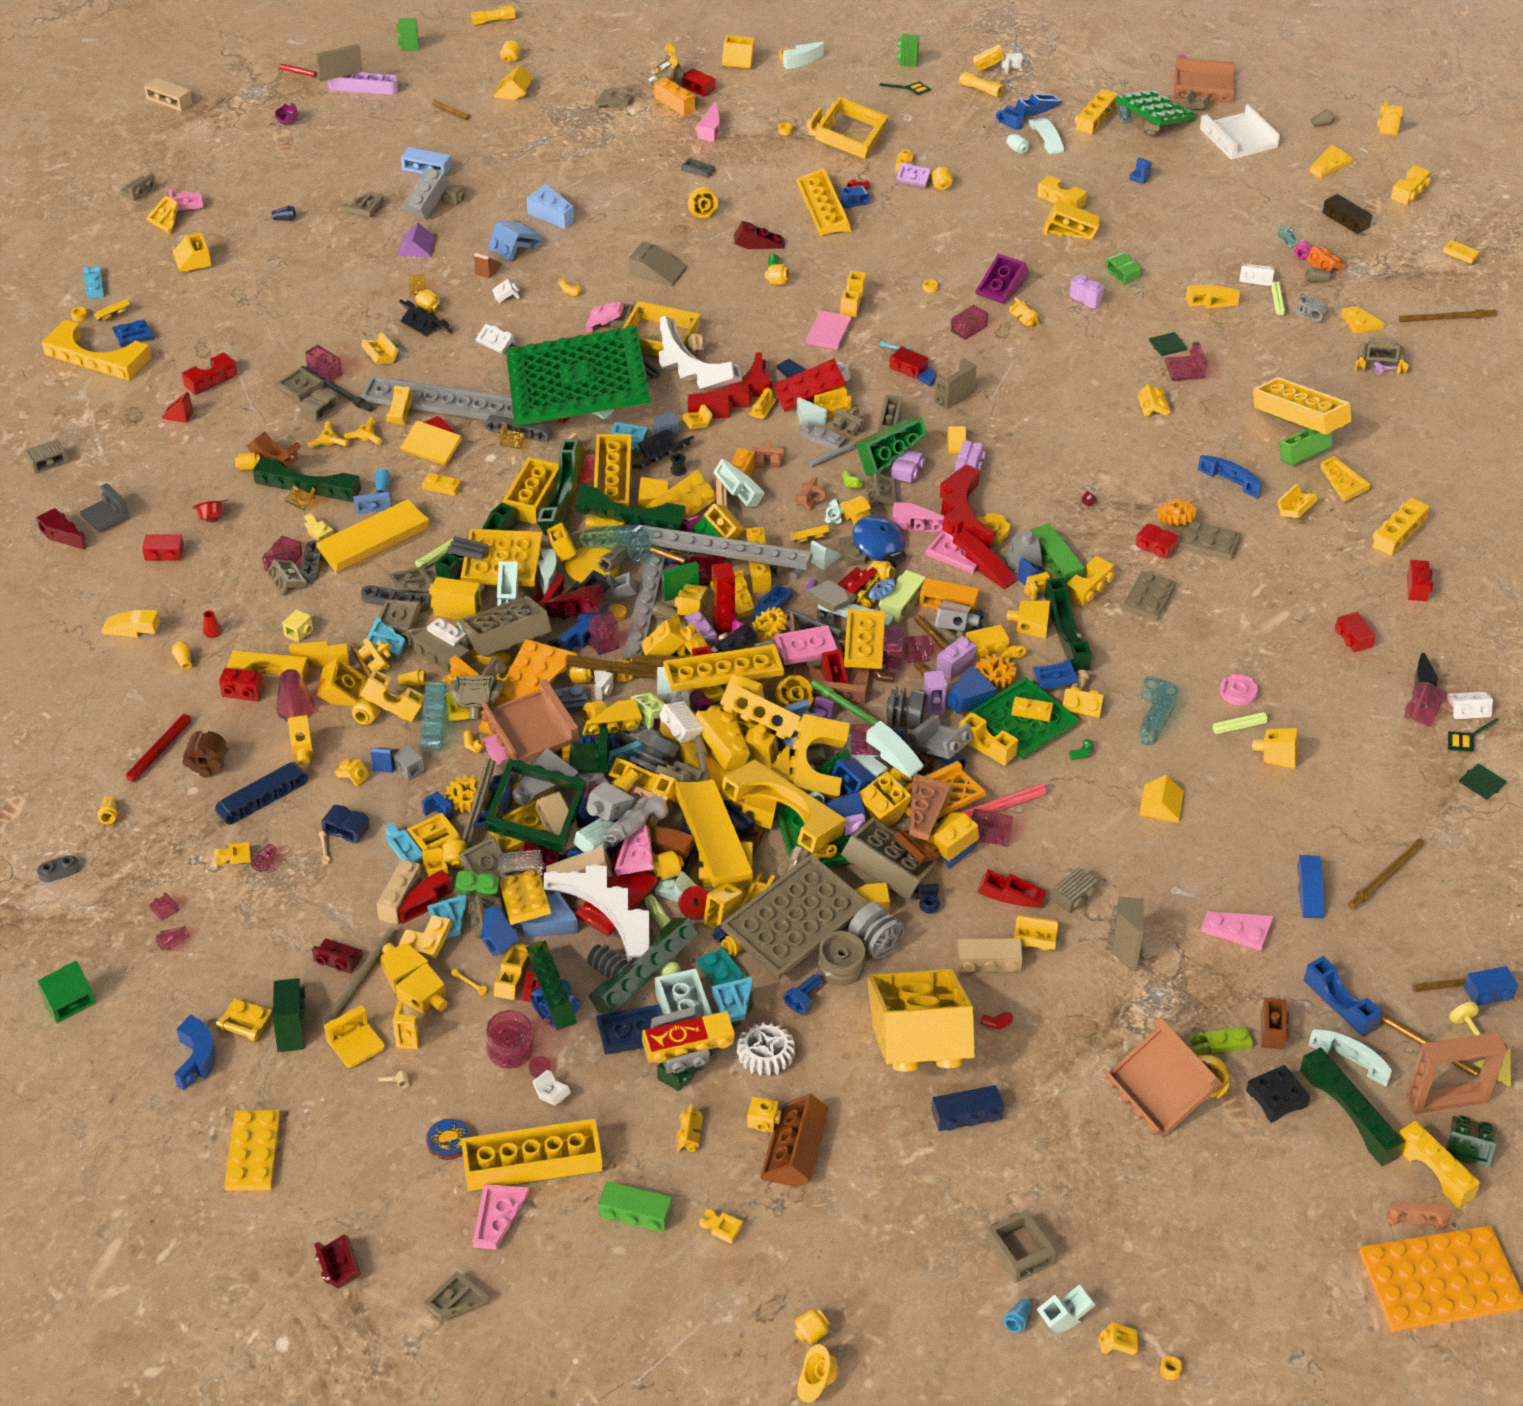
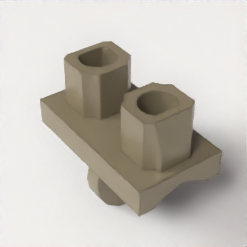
(851, 419)

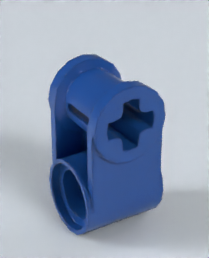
(1011, 117)
(854, 196)

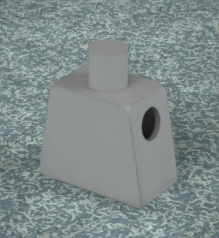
(1023, 546)
(949, 616)
(608, 802)

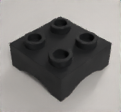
(1278, 1093)

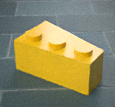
(1071, 221)

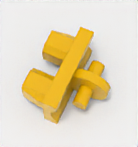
(370, 649)

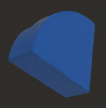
(927, 377)

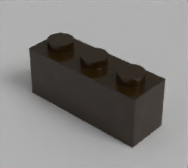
(1347, 213)

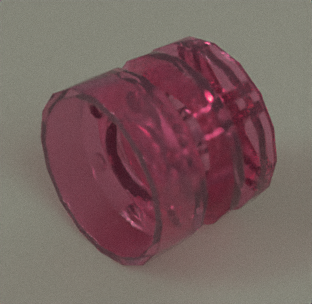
(509, 1039)

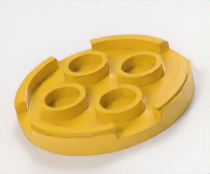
(585, 562)

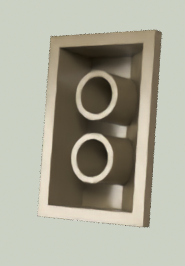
(1127, 930)

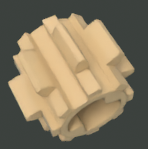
(696, 344)

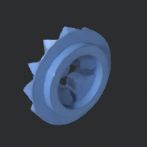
(882, 589)

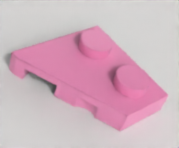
(186, 199)
(604, 314)

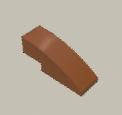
(668, 839)

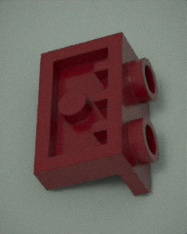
(705, 565)
(337, 955)

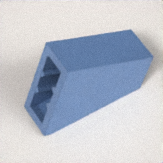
(559, 922)

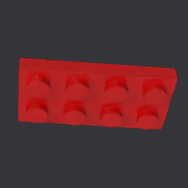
(809, 383)

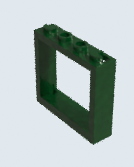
(526, 833)

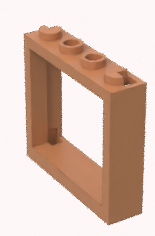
(1433, 1053)

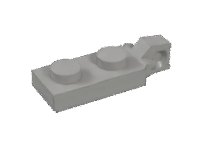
(822, 436)

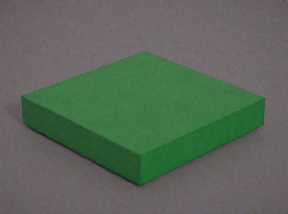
(675, 579)

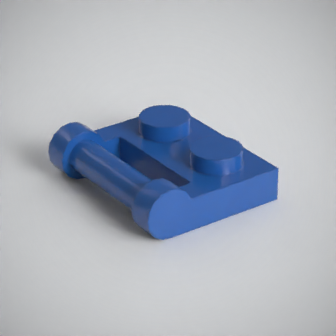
(132, 332)
(1055, 675)

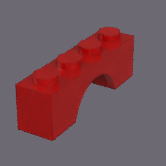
(724, 588)

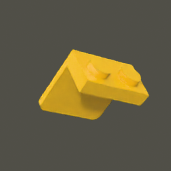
(353, 1037)

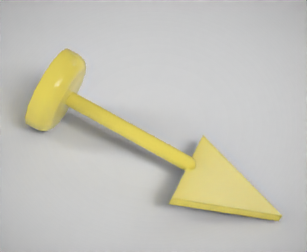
(1465, 1013)

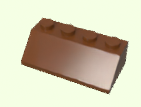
(795, 1141)

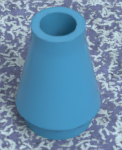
(382, 480)
(1017, 1317)

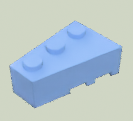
(550, 207)

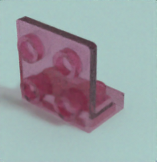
(1189, 366)

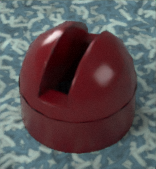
(1088, 498)

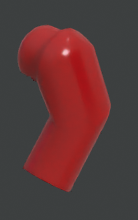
(997, 1022)

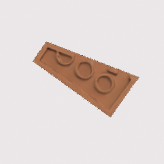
(926, 805)

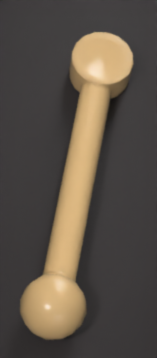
(326, 859)

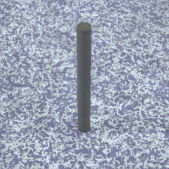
(803, 618)

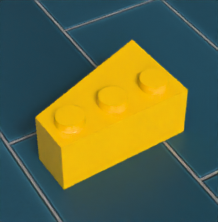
(724, 738)

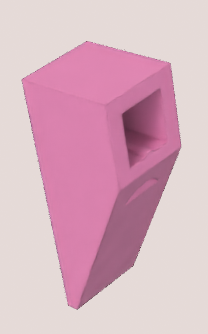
(709, 126)
(915, 518)

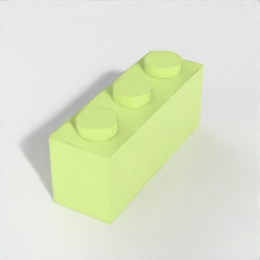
(903, 595)

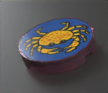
(445, 1138)

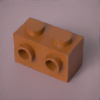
(1274, 1023)

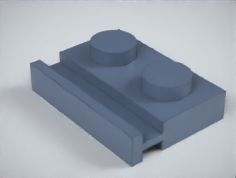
(572, 698)

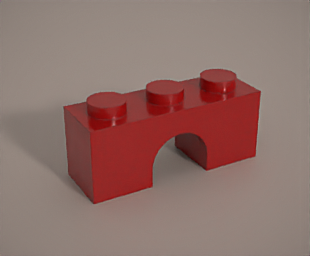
(200, 380)

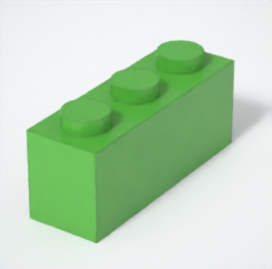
(1304, 445)
(635, 1206)

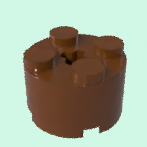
(205, 753)

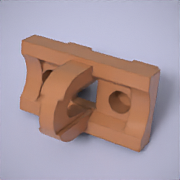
(767, 453)
(817, 494)

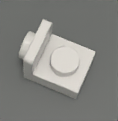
(1011, 61)

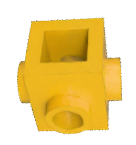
(763, 1114)

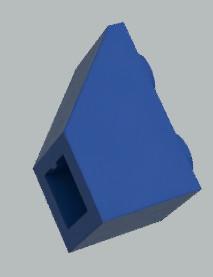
(497, 931)

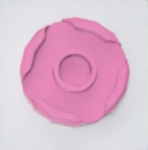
(1239, 689)

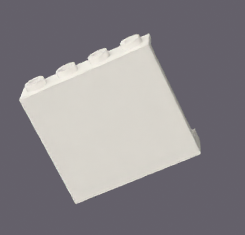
(1241, 133)

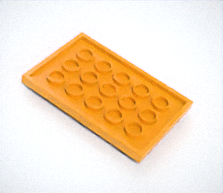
(1441, 1278)

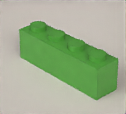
(1057, 554)

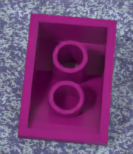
(1003, 278)

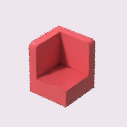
(588, 469)

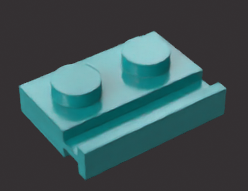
(719, 967)

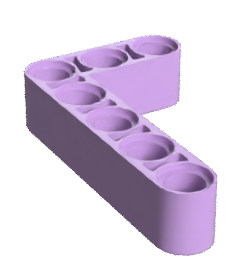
(366, 83)

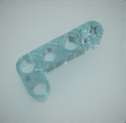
(632, 536)
(1163, 699)
(433, 716)

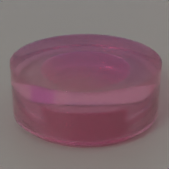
(538, 1066)

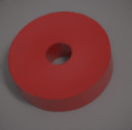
(686, 904)

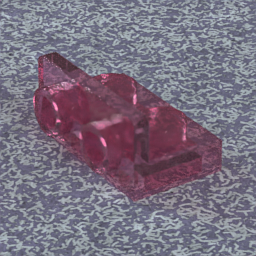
(1424, 703)

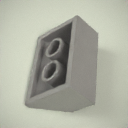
(425, 194)

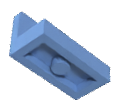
(372, 502)

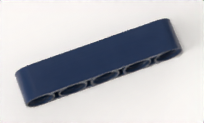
(261, 793)

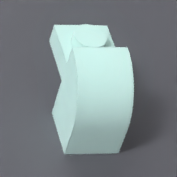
(1065, 1312)

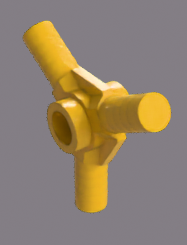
(365, 433)
(328, 438)

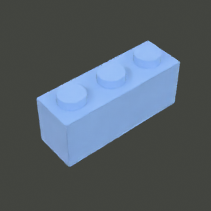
(422, 160)

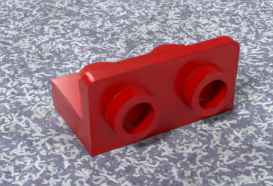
(856, 579)

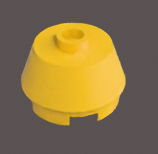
(702, 202)

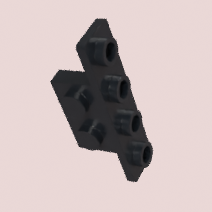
(420, 321)
(657, 445)

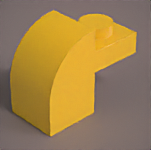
(855, 508)

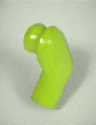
(851, 482)

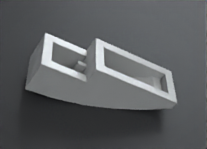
(621, 586)

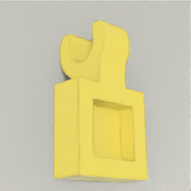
(317, 530)

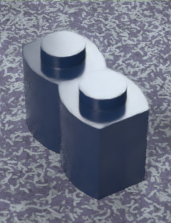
(345, 823)

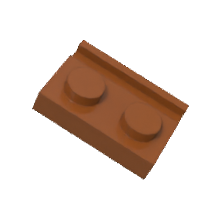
(918, 848)

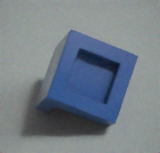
(1142, 171)

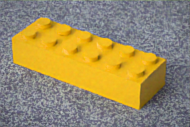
(1302, 405)
(613, 467)
(532, 1154)

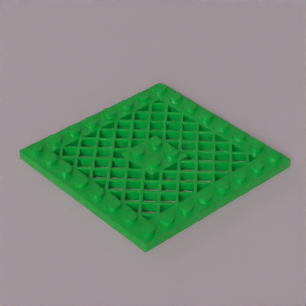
(577, 376)

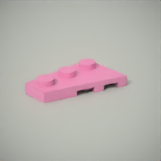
(635, 853)

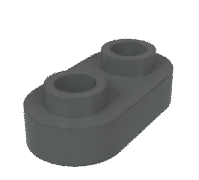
(58, 868)

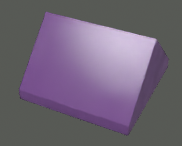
(417, 242)

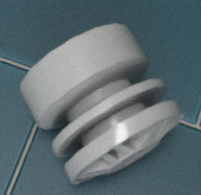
(877, 929)

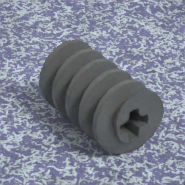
(606, 961)

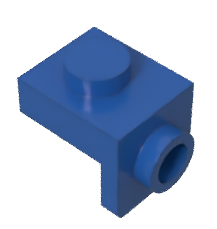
(437, 803)

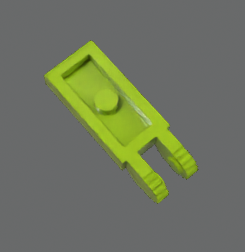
(1221, 1041)

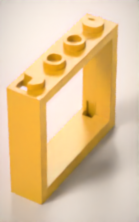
(857, 112)
(654, 313)

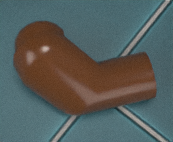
(881, 675)

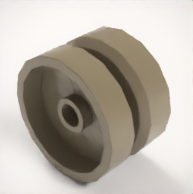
(841, 958)

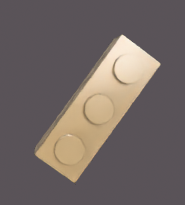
(168, 94)
(553, 813)
(580, 861)
(403, 881)
(989, 955)

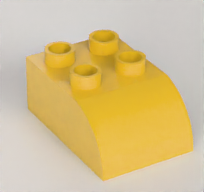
(921, 1018)

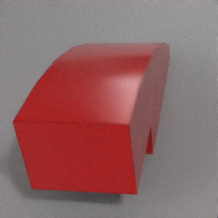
(1011, 890)
(423, 895)

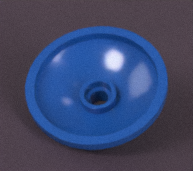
(877, 536)

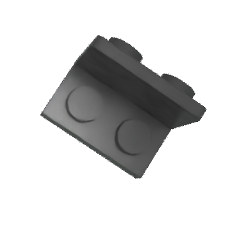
(108, 511)

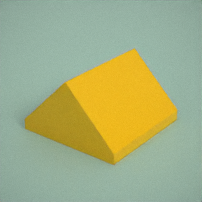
(1162, 799)

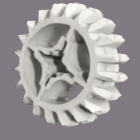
(764, 1053)

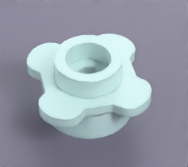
(830, 511)

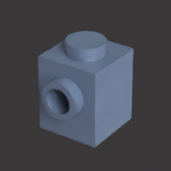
(666, 421)

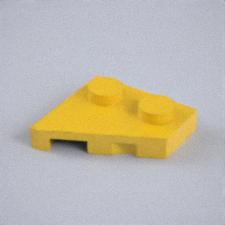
(1361, 320)

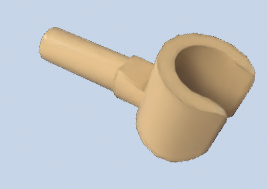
(401, 1079)

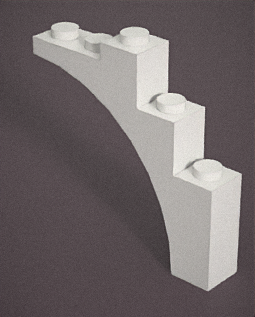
(689, 367)
(613, 902)

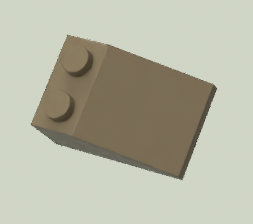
(654, 264)

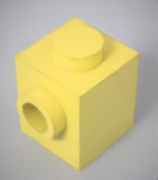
(297, 626)

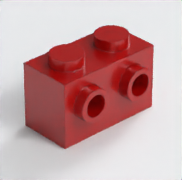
(1419, 580)
(241, 684)

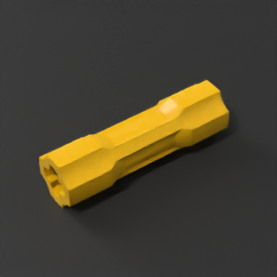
(482, 17)
(989, 87)

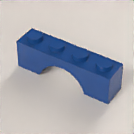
(1325, 981)

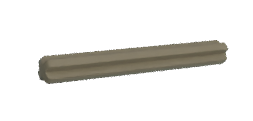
(479, 800)

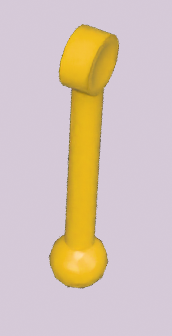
(482, 990)

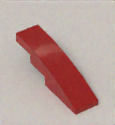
(987, 561)

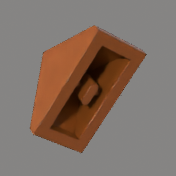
(485, 265)

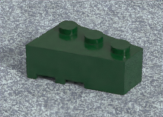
(289, 1014)

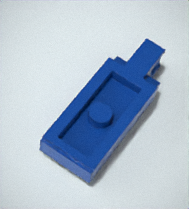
(774, 598)

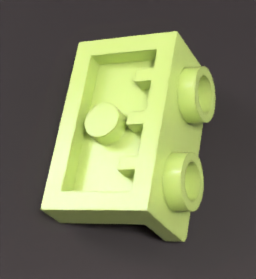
(649, 707)

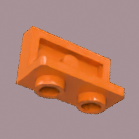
(1324, 260)

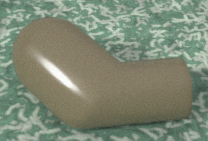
(951, 636)

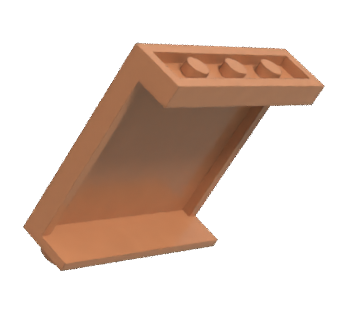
(1204, 78)
(853, 692)
(531, 724)
(1162, 1079)

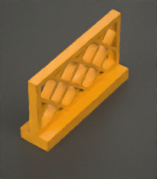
(951, 775)

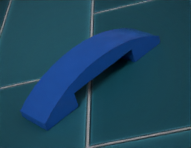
(1214, 465)

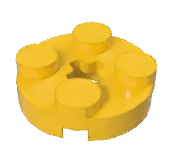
(998, 521)

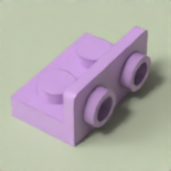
(913, 175)

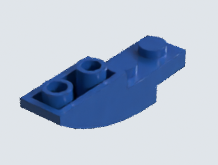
(579, 633)

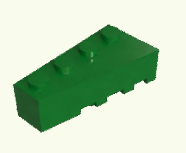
(888, 444)

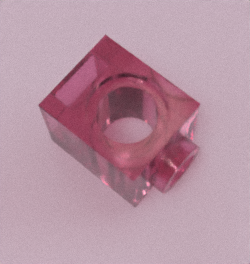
(918, 648)

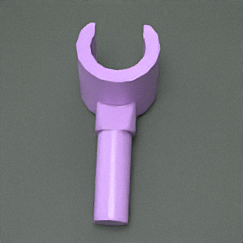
(1380, 368)

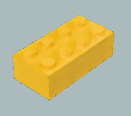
(532, 489)

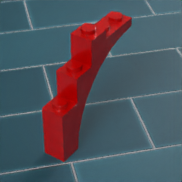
(736, 394)
(956, 510)

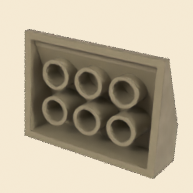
(506, 625)
(884, 858)

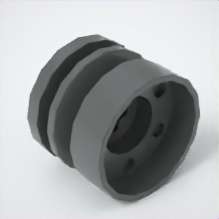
(906, 707)
(654, 751)

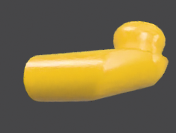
(472, 745)

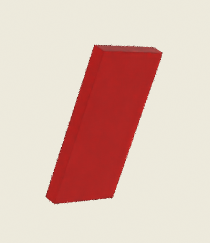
(638, 886)

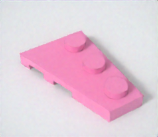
(1238, 928)
(496, 1213)

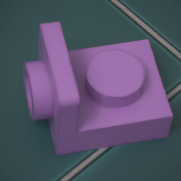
(823, 708)

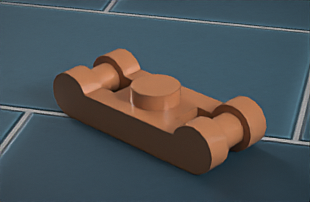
(1418, 1214)

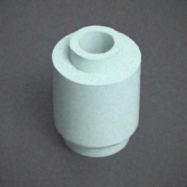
(1017, 143)

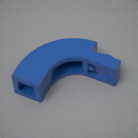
(198, 1037)

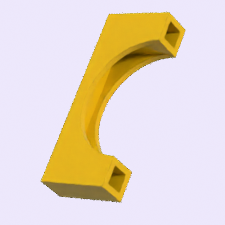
(120, 363)
(757, 780)

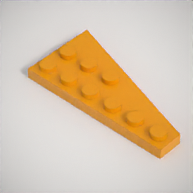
(530, 666)

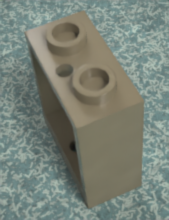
(1029, 1265)

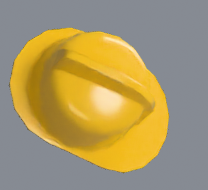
(817, 1373)

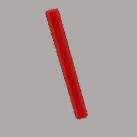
(158, 747)

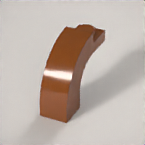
(269, 449)

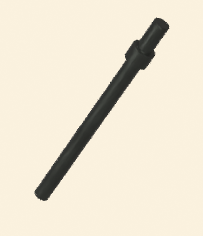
(357, 401)

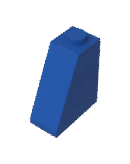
(970, 691)

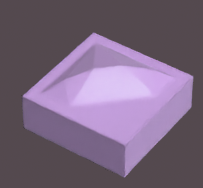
(853, 823)

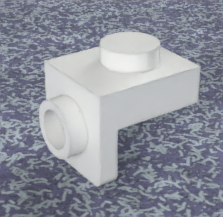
(506, 289)
(603, 684)
(550, 1089)

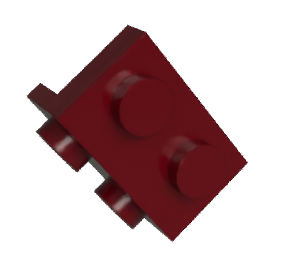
(337, 1261)

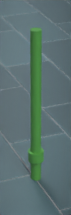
(829, 693)

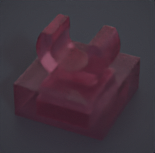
(164, 906)

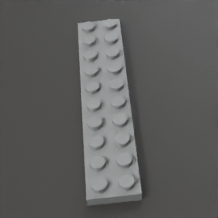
(440, 398)

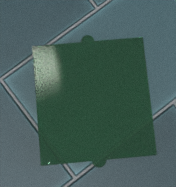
(1168, 344)
(1482, 781)

